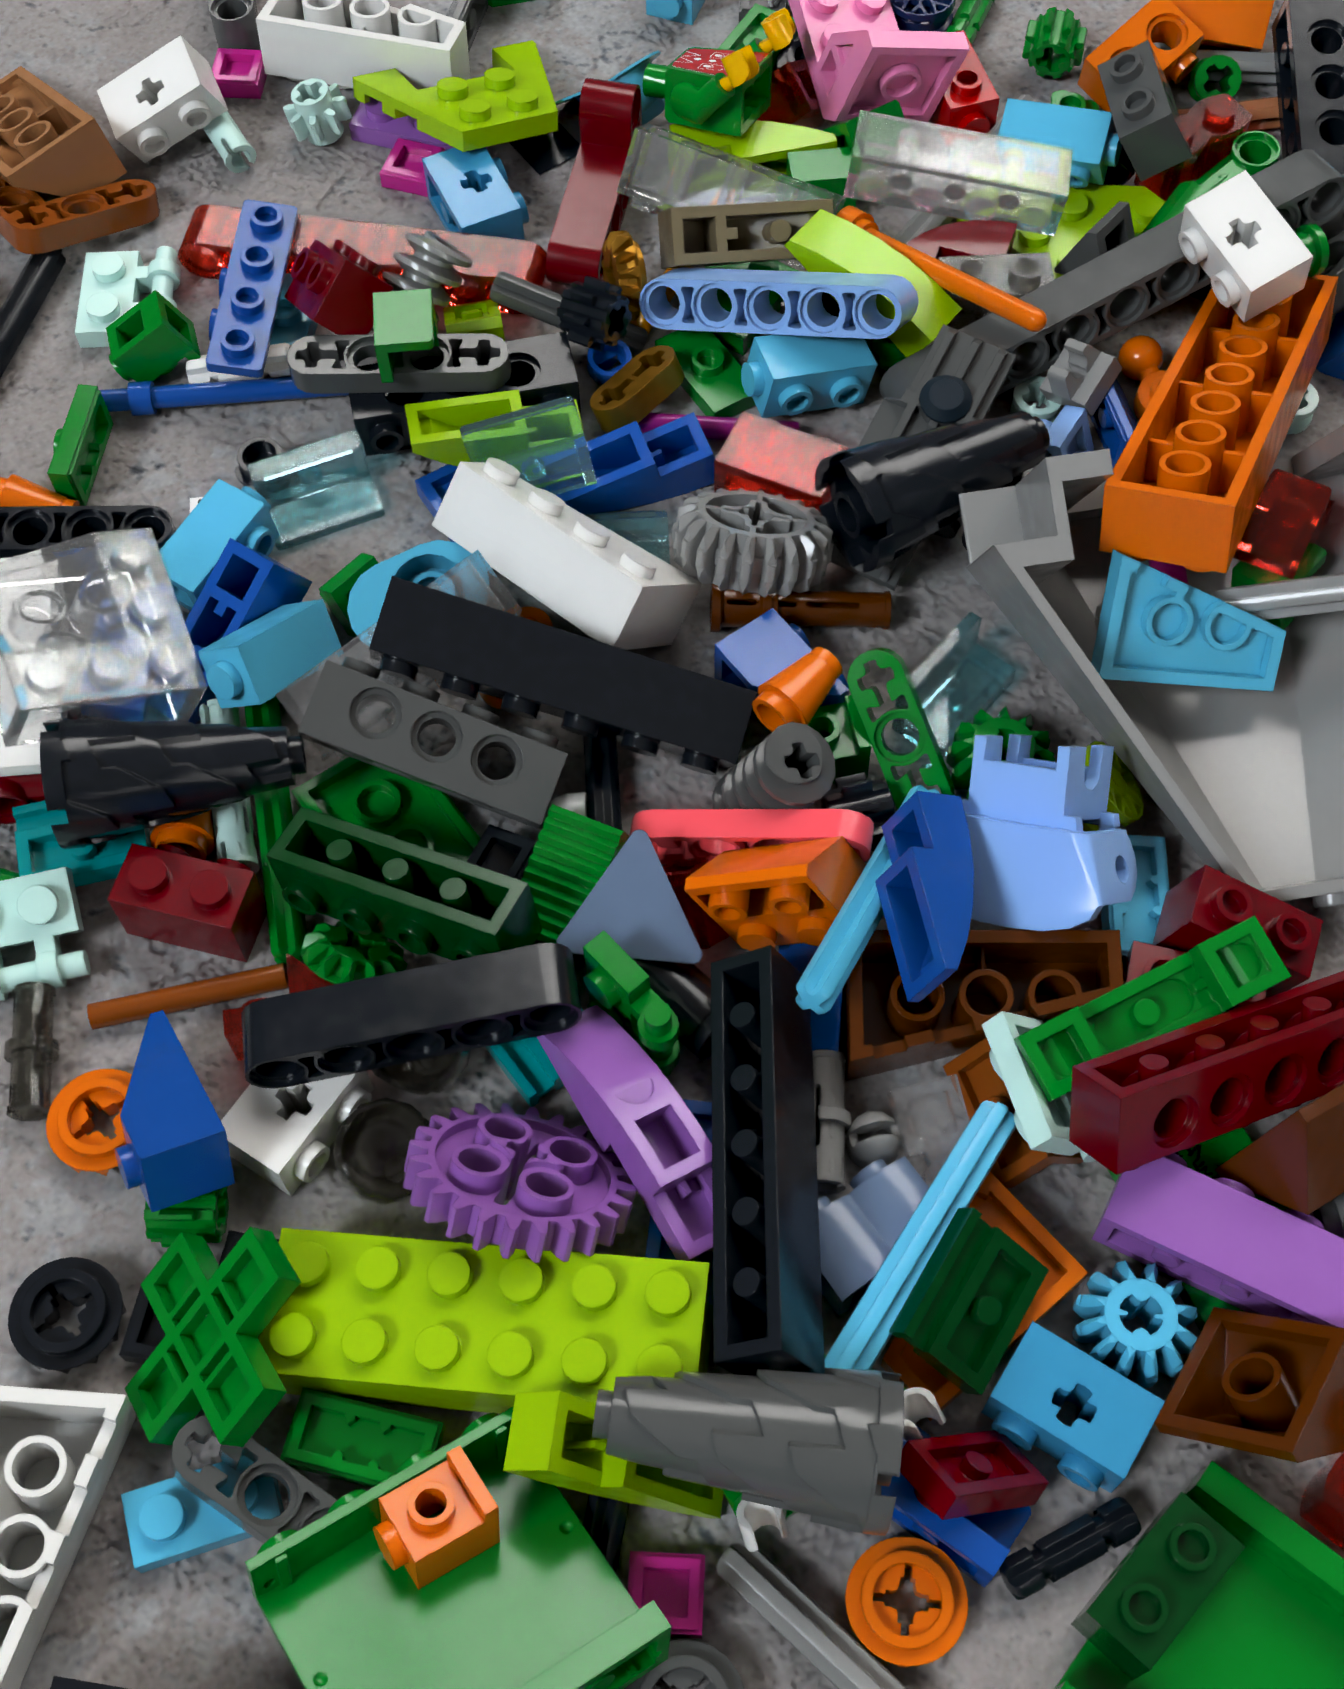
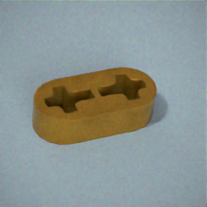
(637, 388)

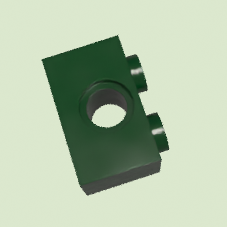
(1158, 1586)

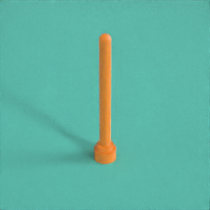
(956, 280)

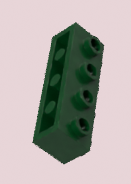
(400, 889)

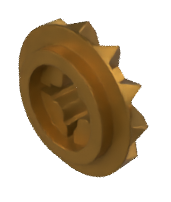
(625, 267)

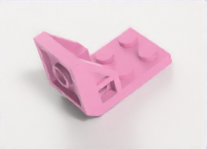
(865, 60)

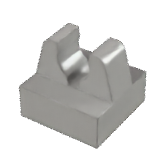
(1080, 376)

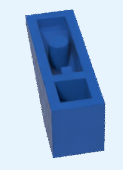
(236, 593)
(170, 1126)

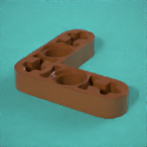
(47, 226)

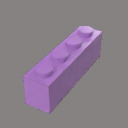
(1226, 1242)

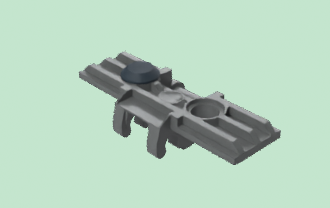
(950, 387)

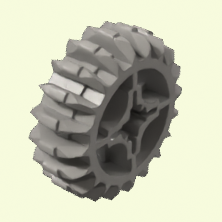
(752, 542)

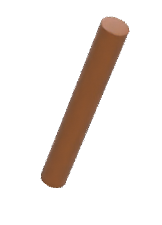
(188, 996)

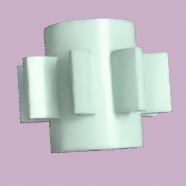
(317, 112)

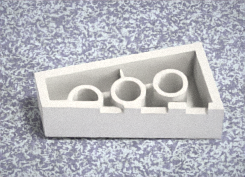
(358, 38)
(565, 557)
(52, 1477)

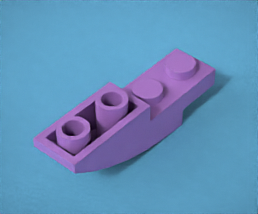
(644, 1122)

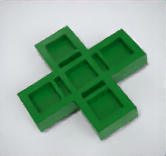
(211, 1338)

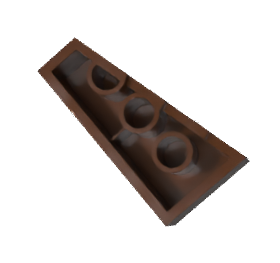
(999, 971)

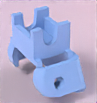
(1029, 837)

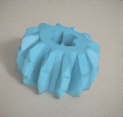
(1125, 1298)

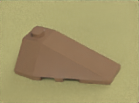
(50, 140)

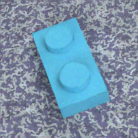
(174, 1524)

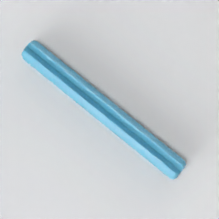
(847, 934)
(951, 1189)

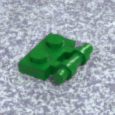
(625, 994)

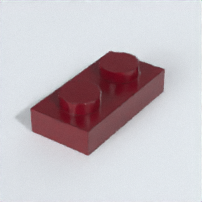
(970, 1474)

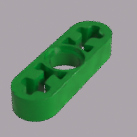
(865, 698)

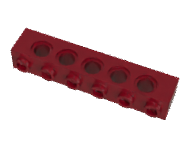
(1209, 1076)

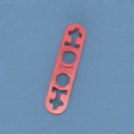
(709, 832)

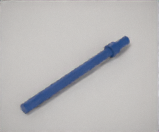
(145, 398)

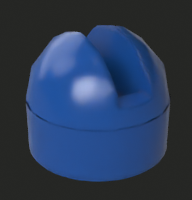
(599, 361)

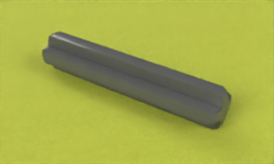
(543, 305)

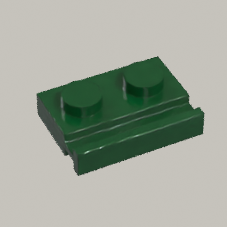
(969, 1301)

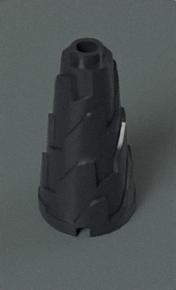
(909, 486)
(156, 772)

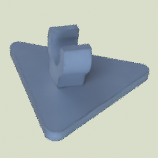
(635, 909)

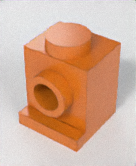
(444, 1542)

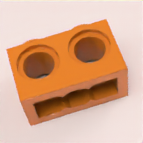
(1155, 22)

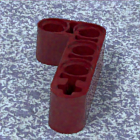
(591, 199)

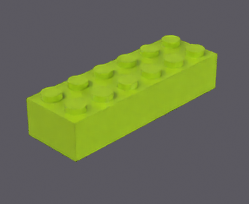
(475, 1328)

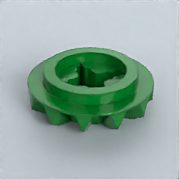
(347, 956)

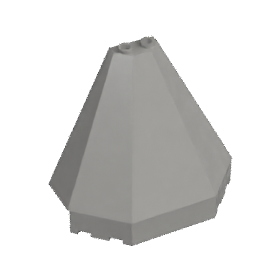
(1233, 769)

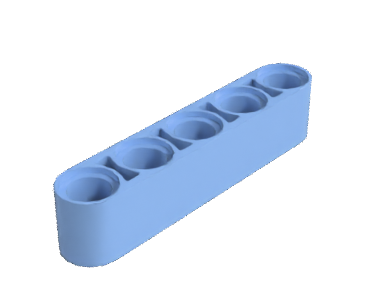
(801, 295)

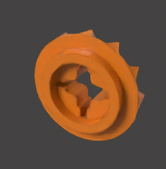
(71, 1120)
(933, 1578)

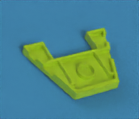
(473, 113)

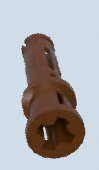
(807, 608)

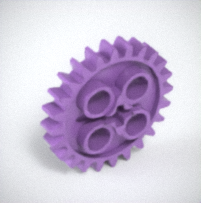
(557, 1200)

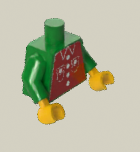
(721, 87)

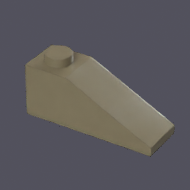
(732, 232)

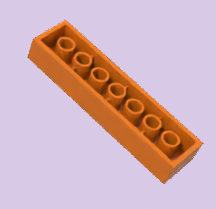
(1215, 431)

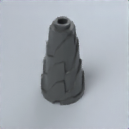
(773, 1436)

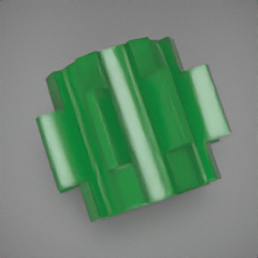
(1054, 42)
(199, 1216)

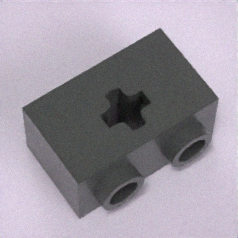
(1144, 111)

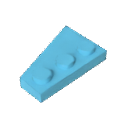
(1180, 635)

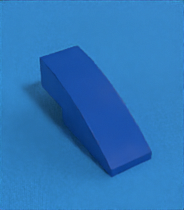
(645, 467)
(927, 889)

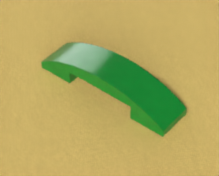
(1169, 997)

